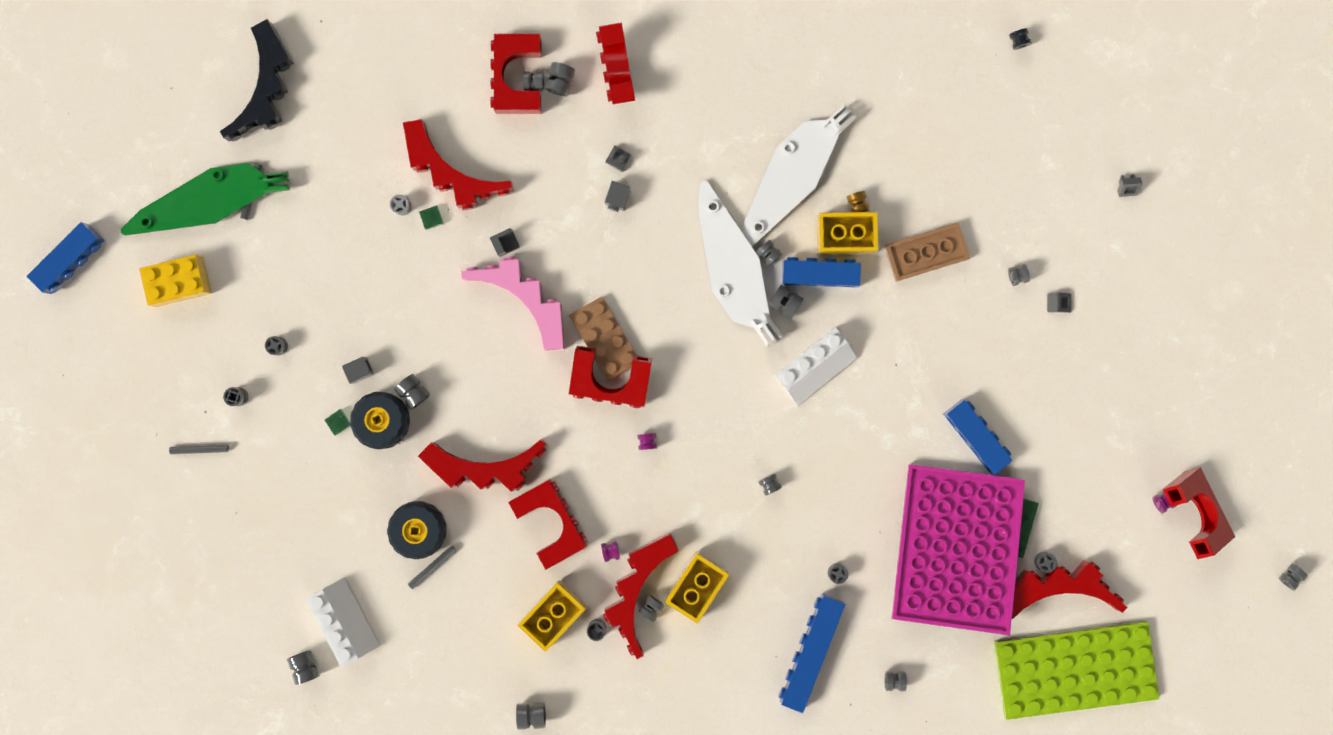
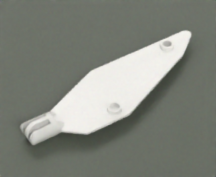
(794, 172)
(733, 266)

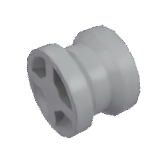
(397, 202)

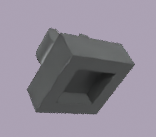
(618, 158)
(1129, 186)

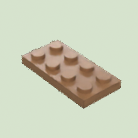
(927, 252)
(603, 332)

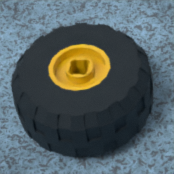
(380, 420)
(416, 530)

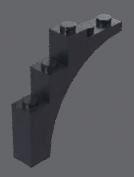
(269, 87)

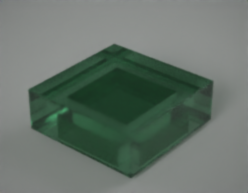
(431, 217)
(337, 422)

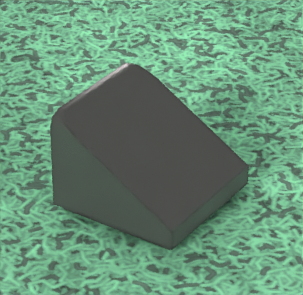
(1059, 302)

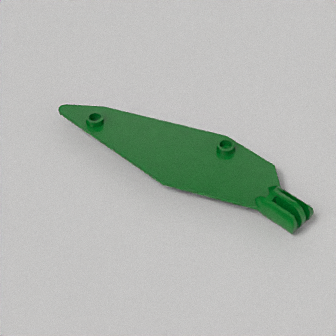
(207, 199)

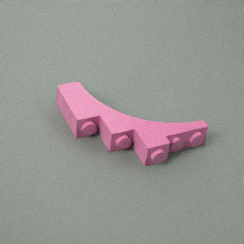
(529, 292)

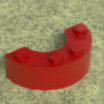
(616, 62)

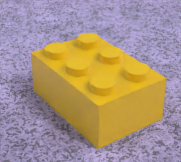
(847, 233)
(175, 281)
(696, 587)
(552, 615)

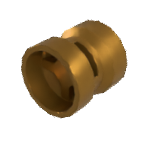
(857, 198)

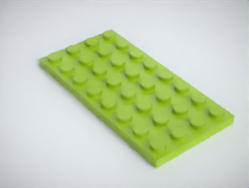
(1076, 670)

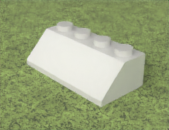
(815, 366)
(342, 622)

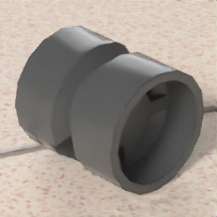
(560, 77)
(791, 306)
(411, 391)
(303, 667)
(531, 716)

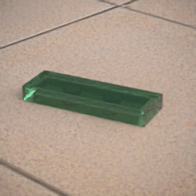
(1028, 515)

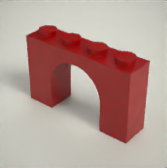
(506, 49)
(585, 385)
(1215, 529)
(571, 539)

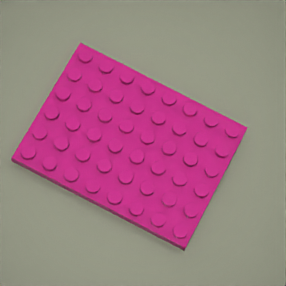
(958, 549)

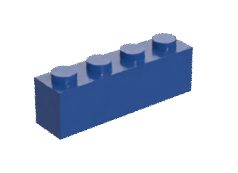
(65, 258)
(821, 273)
(978, 437)

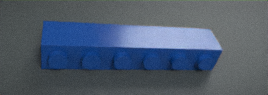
(812, 653)

